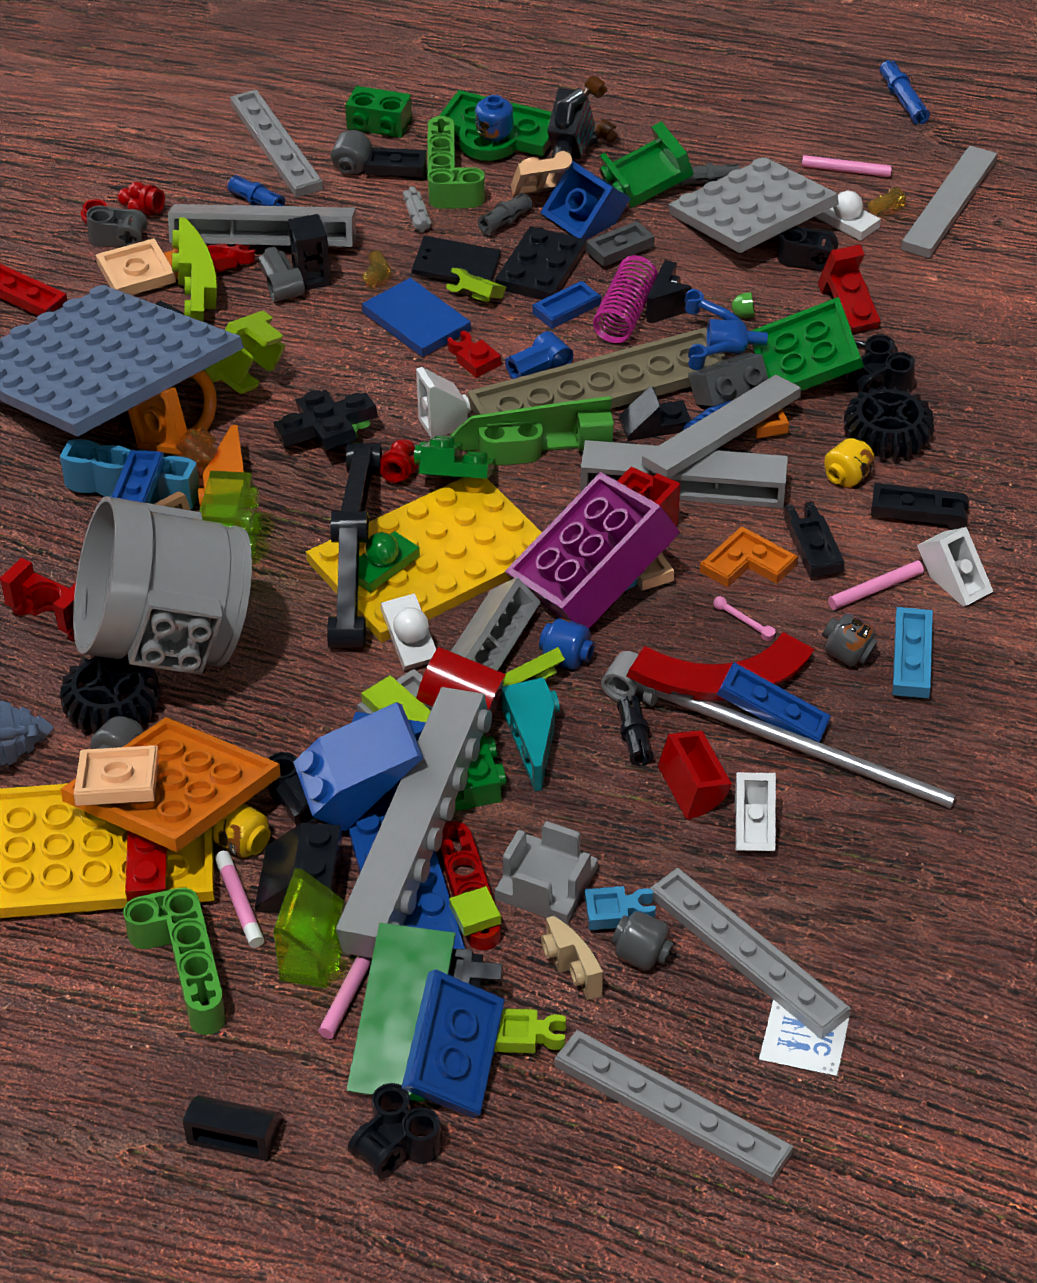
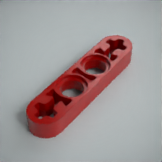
(461, 884)

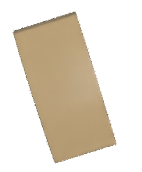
(572, 954)

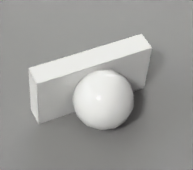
(850, 216)
(409, 631)

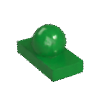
(385, 557)

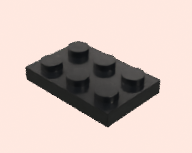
(541, 263)

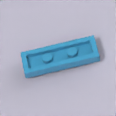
(912, 652)

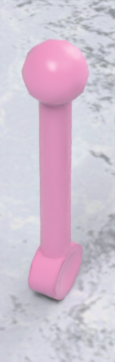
(767, 632)

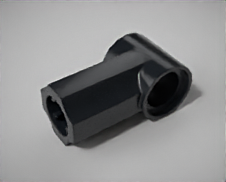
(289, 790)

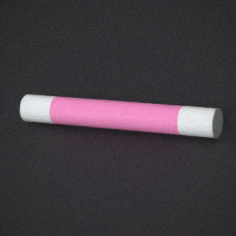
(239, 899)

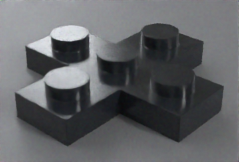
(325, 419)

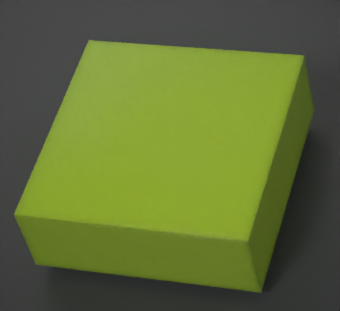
(475, 911)

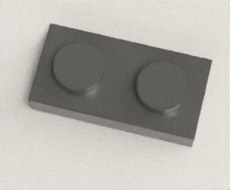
(620, 243)

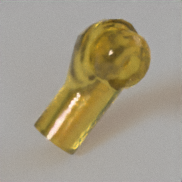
(893, 199)
(378, 270)

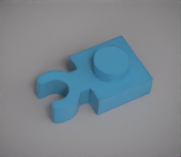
(609, 904)

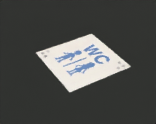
(795, 1045)

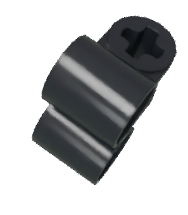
(883, 367)
(392, 1135)

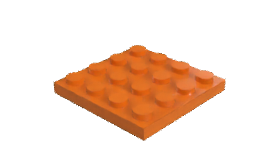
(195, 785)

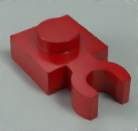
(228, 257)
(474, 357)

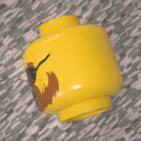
(849, 461)
(242, 832)

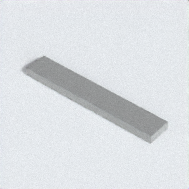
(276, 143)
(948, 202)
(721, 426)
(750, 953)
(674, 1107)

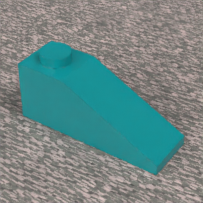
(530, 716)

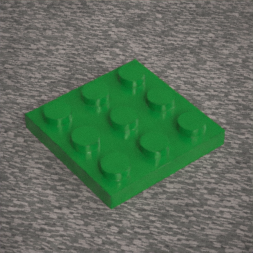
(810, 346)

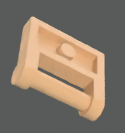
(540, 175)

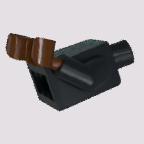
(573, 123)

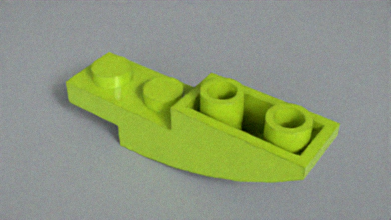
(194, 270)

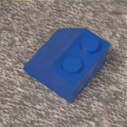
(584, 203)

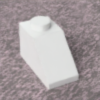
(439, 403)
(956, 565)

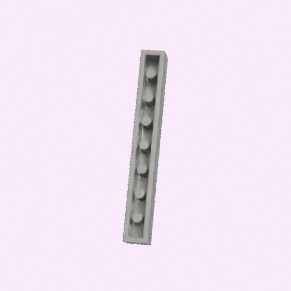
(415, 820)

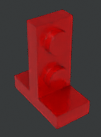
(845, 281)

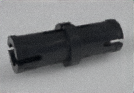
(635, 730)

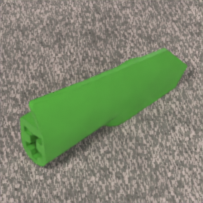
(524, 433)

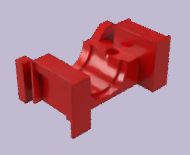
(33, 594)

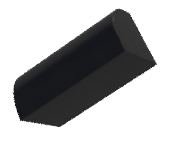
(231, 1127)

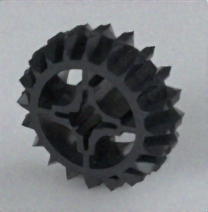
(890, 422)
(108, 689)

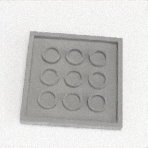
(753, 204)

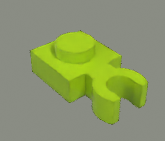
(521, 1031)

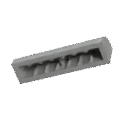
(497, 624)

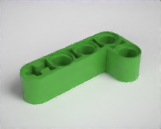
(446, 184)
(178, 920)

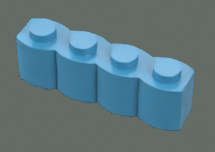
(97, 469)

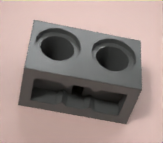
(727, 379)

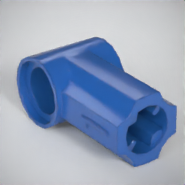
(545, 353)

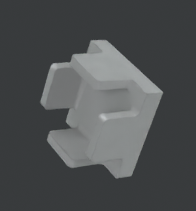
(546, 873)

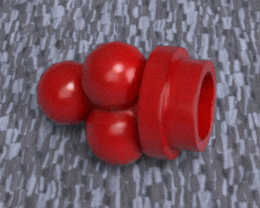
(142, 197)
(398, 462)

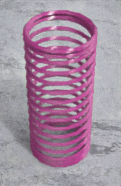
(605, 306)

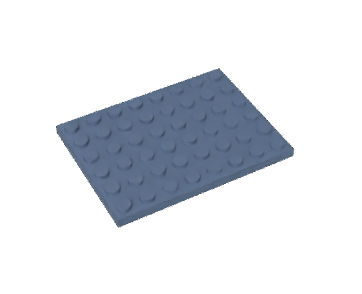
(103, 358)

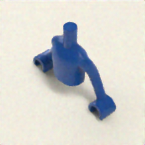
(721, 335)

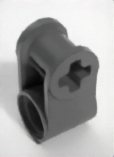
(112, 226)

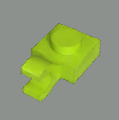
(481, 287)

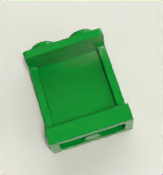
(648, 168)

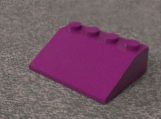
(594, 550)

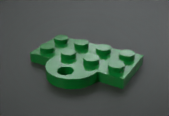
(527, 135)

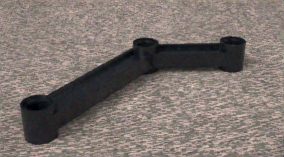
(350, 529)

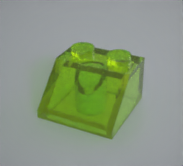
(307, 932)

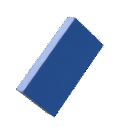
(566, 304)

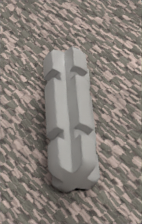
(416, 209)

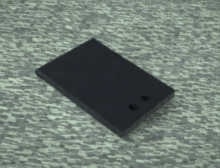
(439, 256)

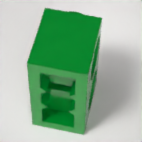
(378, 111)

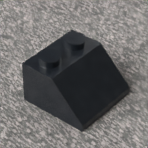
(305, 847)

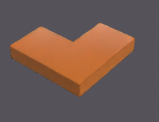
(747, 551)

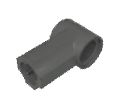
(281, 278)

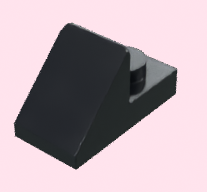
(666, 295)
(651, 419)

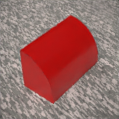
(459, 673)
(693, 773)

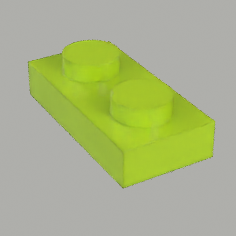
(537, 668)

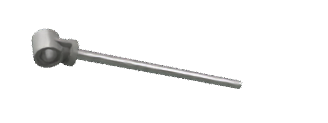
(618, 685)

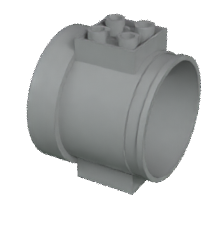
(161, 586)

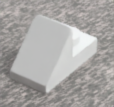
(755, 811)

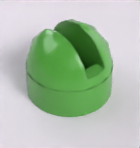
(743, 305)

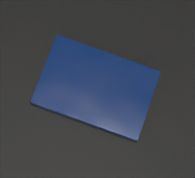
(416, 317)
(453, 1043)

